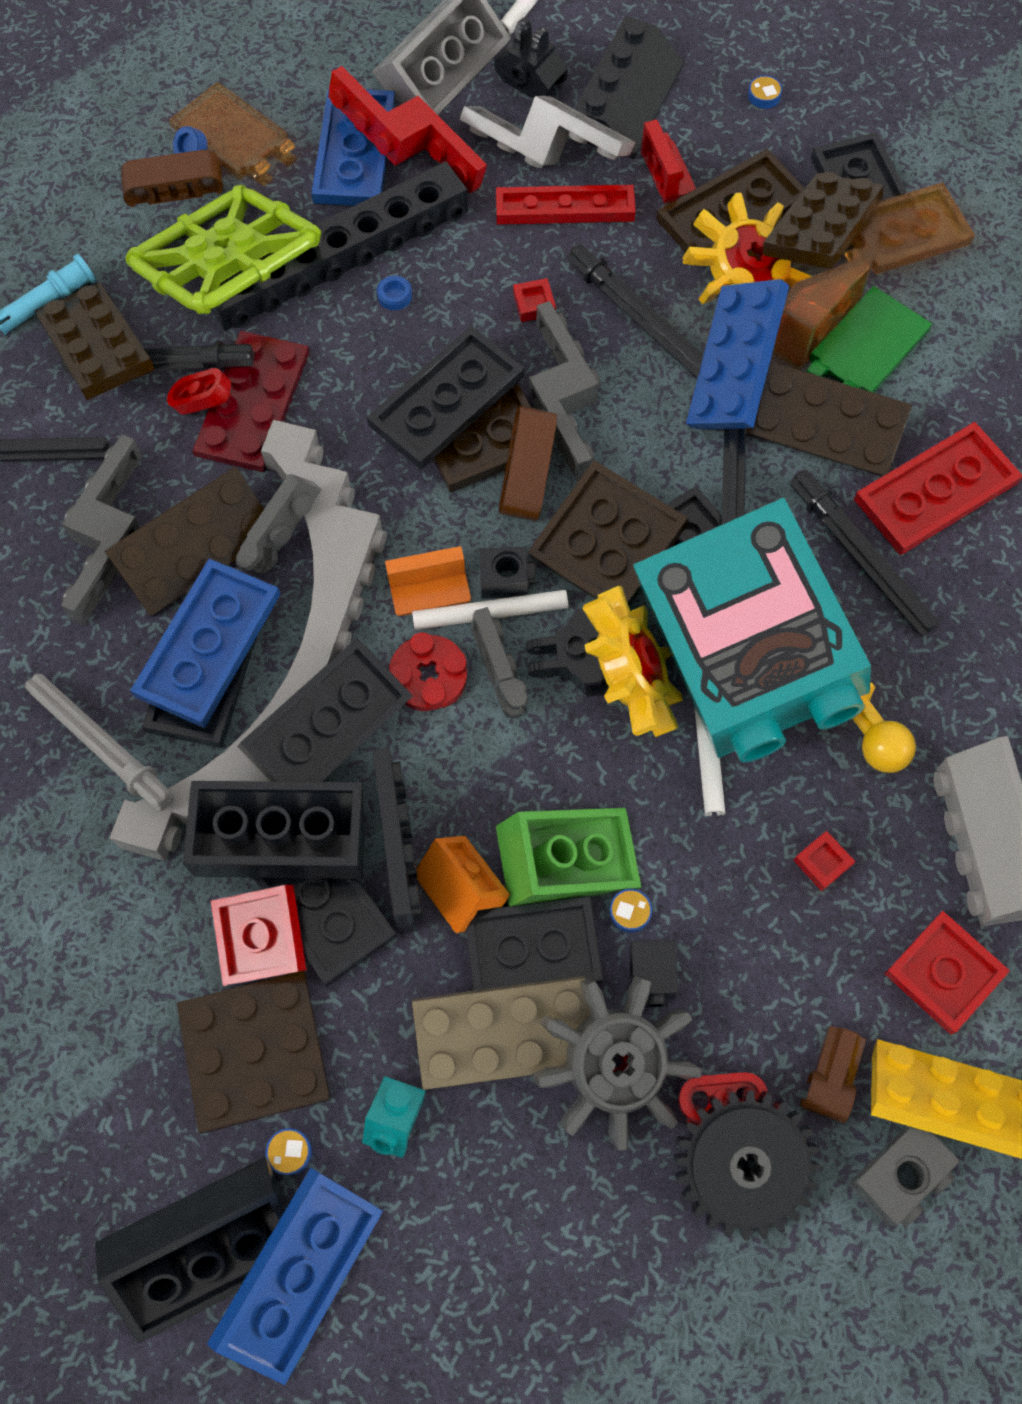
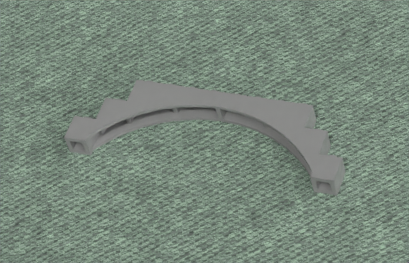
(342, 559)

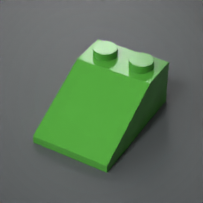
(566, 854)

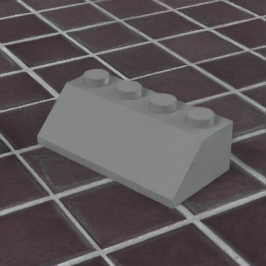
(443, 53)
(986, 818)

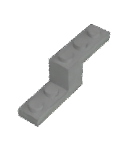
(546, 132)

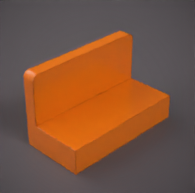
(428, 580)
(459, 881)

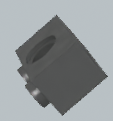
(878, 1180)

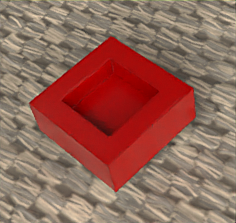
(530, 295)
(824, 861)

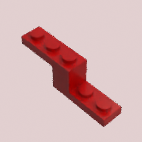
(405, 129)

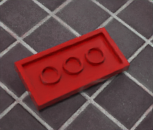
(937, 488)

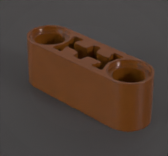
(171, 177)
(527, 463)

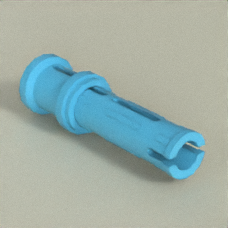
(57, 286)

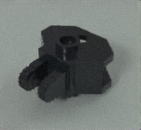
(531, 61)
(572, 659)

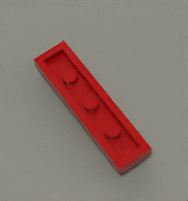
(565, 204)

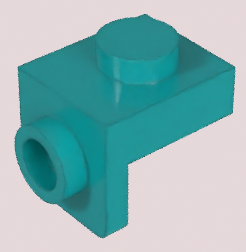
(392, 1117)

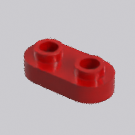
(199, 391)
(716, 1086)

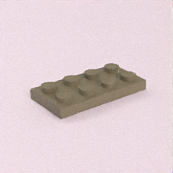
(494, 1031)

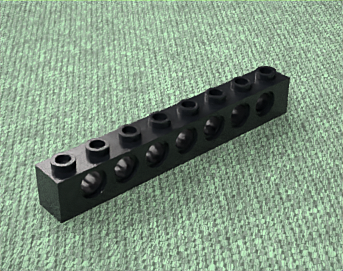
(354, 240)

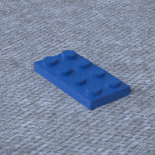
(347, 162)
(737, 355)
(206, 643)
(295, 1278)

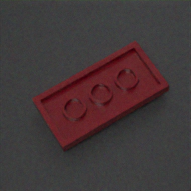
(257, 397)

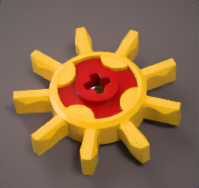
(739, 250)
(632, 663)

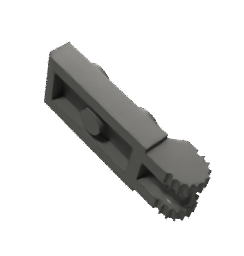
(276, 524)
(499, 666)

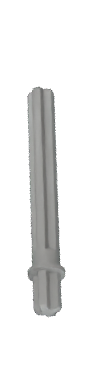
(140, 779)

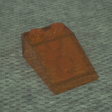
(816, 308)

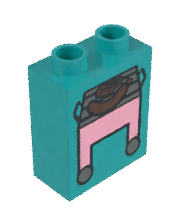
(755, 632)

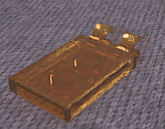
(236, 133)
(912, 229)

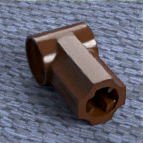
(832, 1081)

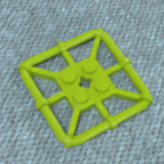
(222, 249)

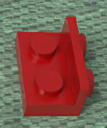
(665, 163)

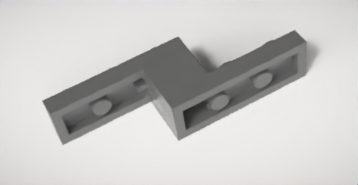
(565, 387)
(100, 526)

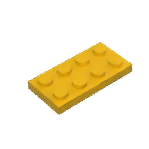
(947, 1098)

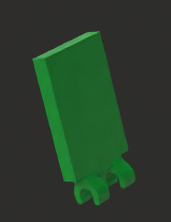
(869, 342)

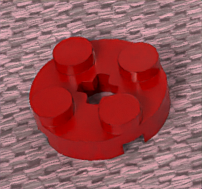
(450, 666)

